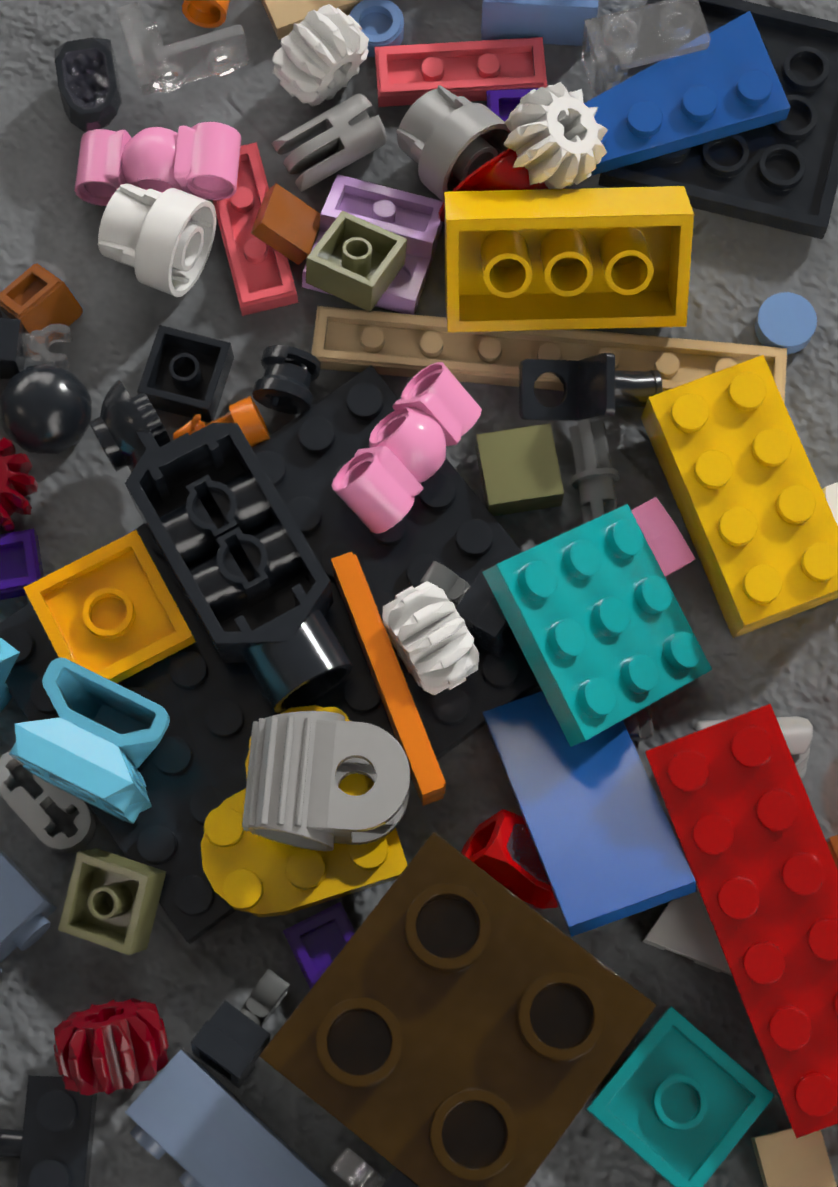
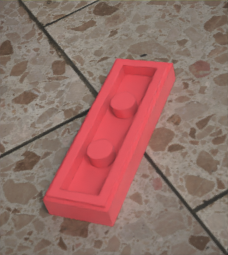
(460, 67)
(257, 270)

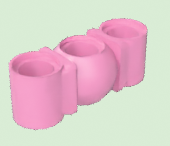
(194, 160)
(406, 448)

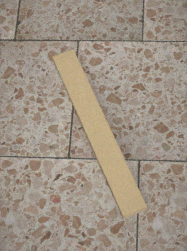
(408, 343)

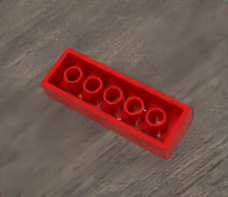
(767, 896)

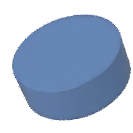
(380, 22)
(786, 322)

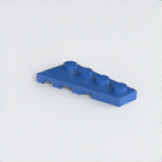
(692, 98)

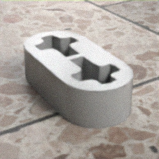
(33, 810)

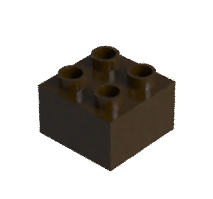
(458, 1028)

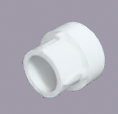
(159, 235)

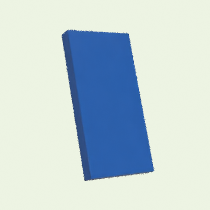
(589, 816)

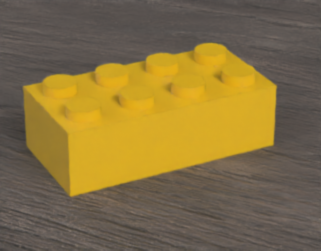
(567, 258)
(746, 494)

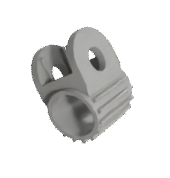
(297, 774)

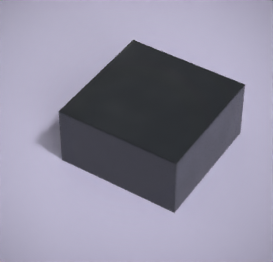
(186, 373)

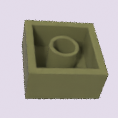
(356, 260)
(519, 469)
(112, 901)

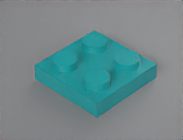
(679, 1102)

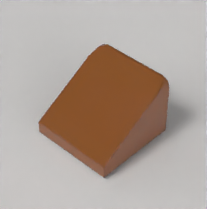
(39, 300)

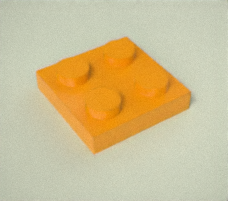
(110, 611)

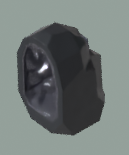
(88, 82)

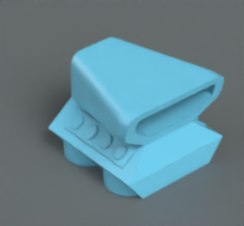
(95, 741)

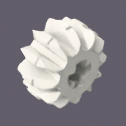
(320, 55)
(555, 136)
(430, 637)

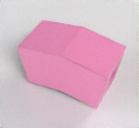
(663, 536)

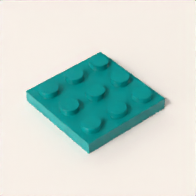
(597, 623)

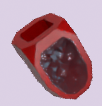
(508, 855)

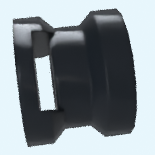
(286, 379)

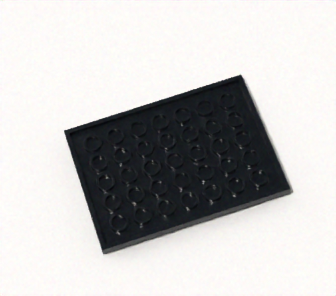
(217, 701)

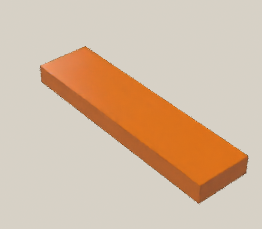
(388, 678)

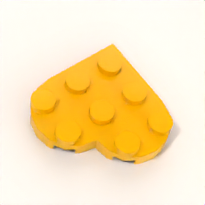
(282, 878)

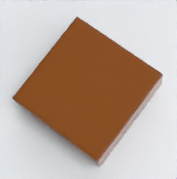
(286, 224)

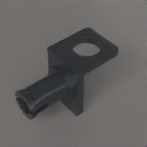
(589, 386)

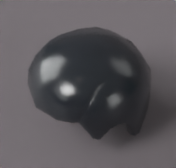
(45, 409)

